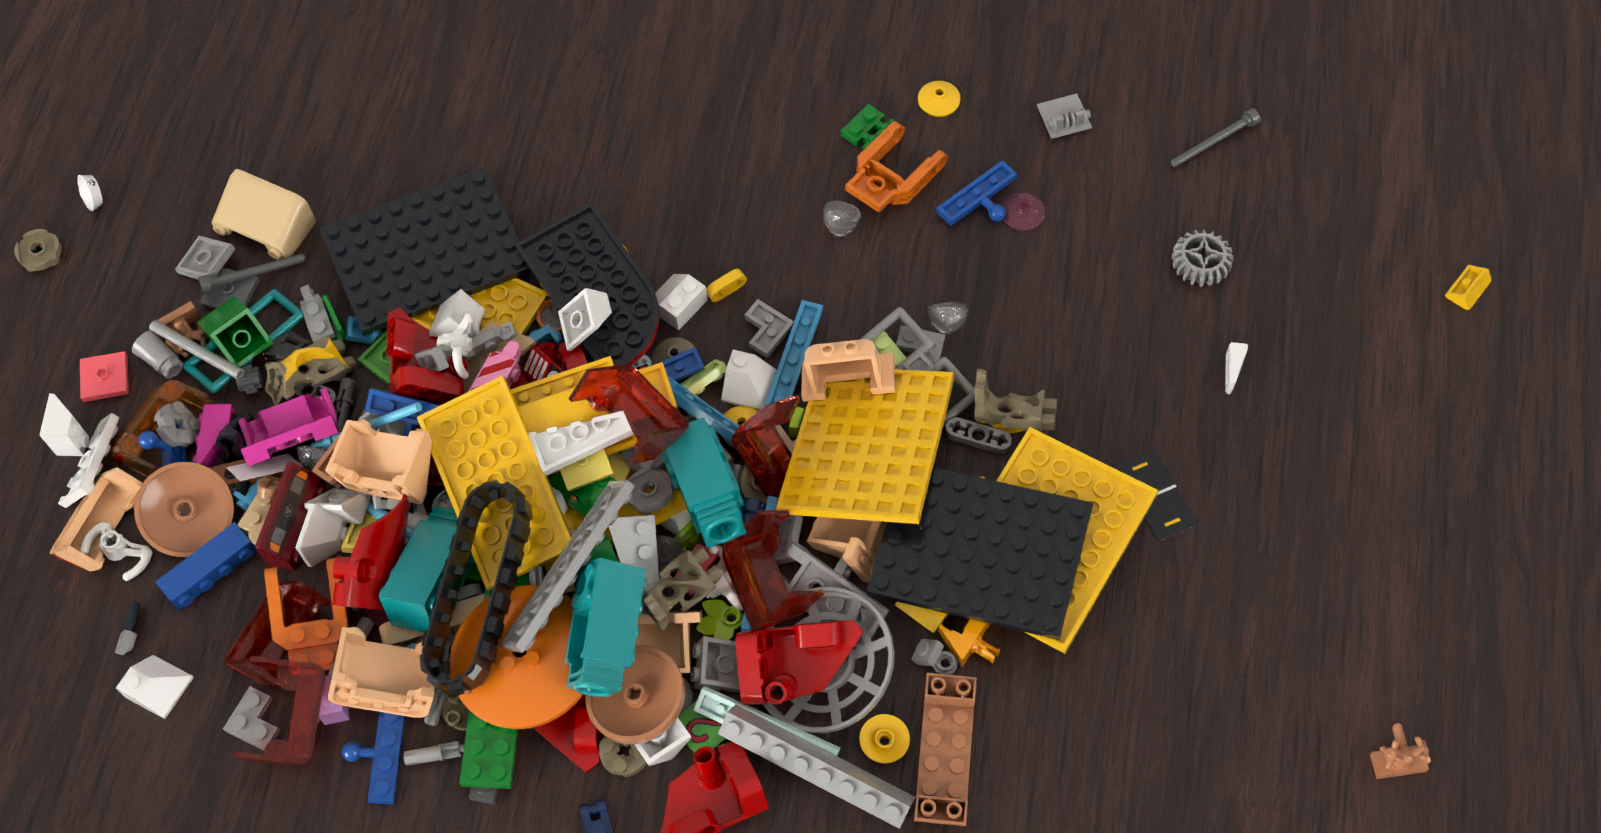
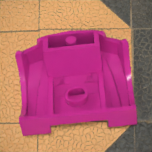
(288, 426)

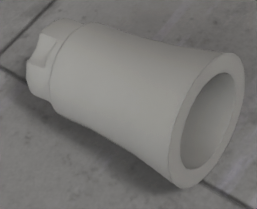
(157, 354)

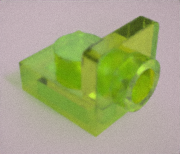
(688, 536)

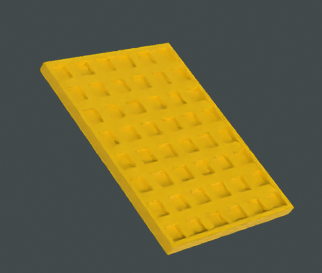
(868, 451)

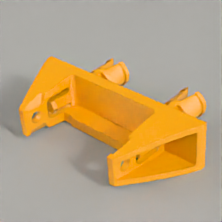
(969, 642)

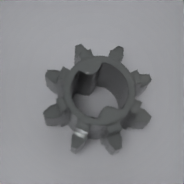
(251, 380)

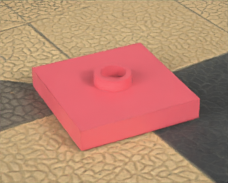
(104, 376)

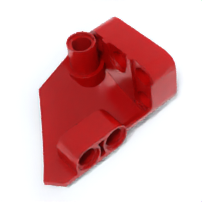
(407, 378)
(371, 560)
(795, 658)
(575, 736)
(714, 792)

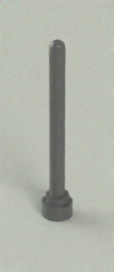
(1249, 118)
(209, 283)

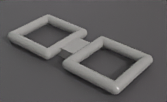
(919, 361)

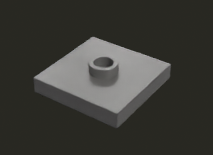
(205, 258)

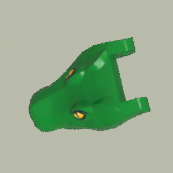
(582, 498)

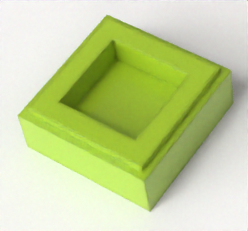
(796, 421)

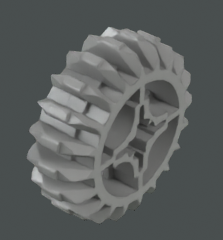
(1190, 263)

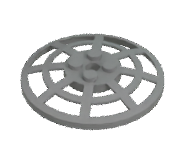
(845, 672)

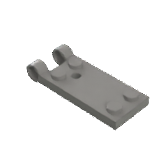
(816, 571)

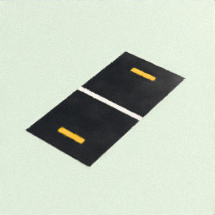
(1169, 511)

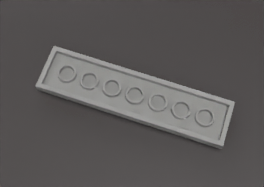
(564, 570)

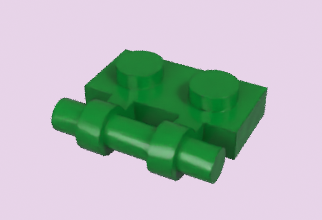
(863, 124)

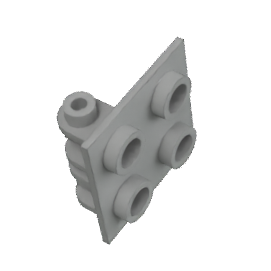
(1064, 116)

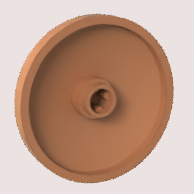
(182, 508)
(648, 700)

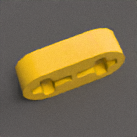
(726, 285)

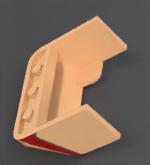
(108, 501)

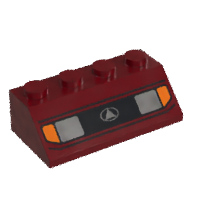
(287, 516)

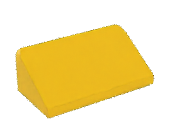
(1469, 286)

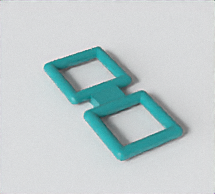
(297, 316)

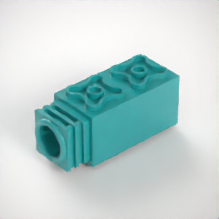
(706, 483)
(416, 577)
(603, 626)

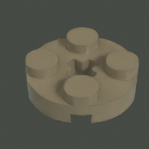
(45, 258)
(617, 763)

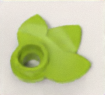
(716, 620)

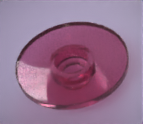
(1020, 218)

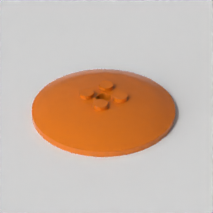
(521, 689)

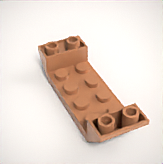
(945, 749)

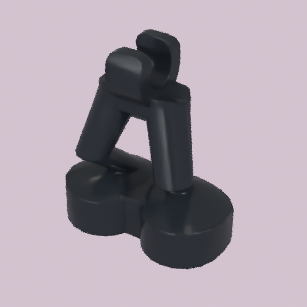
(232, 440)

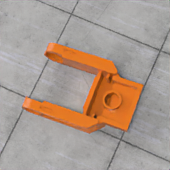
(879, 185)
(305, 641)

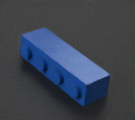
(206, 566)

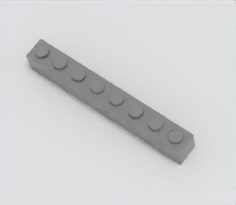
(817, 765)

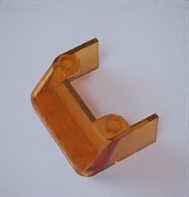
(126, 446)

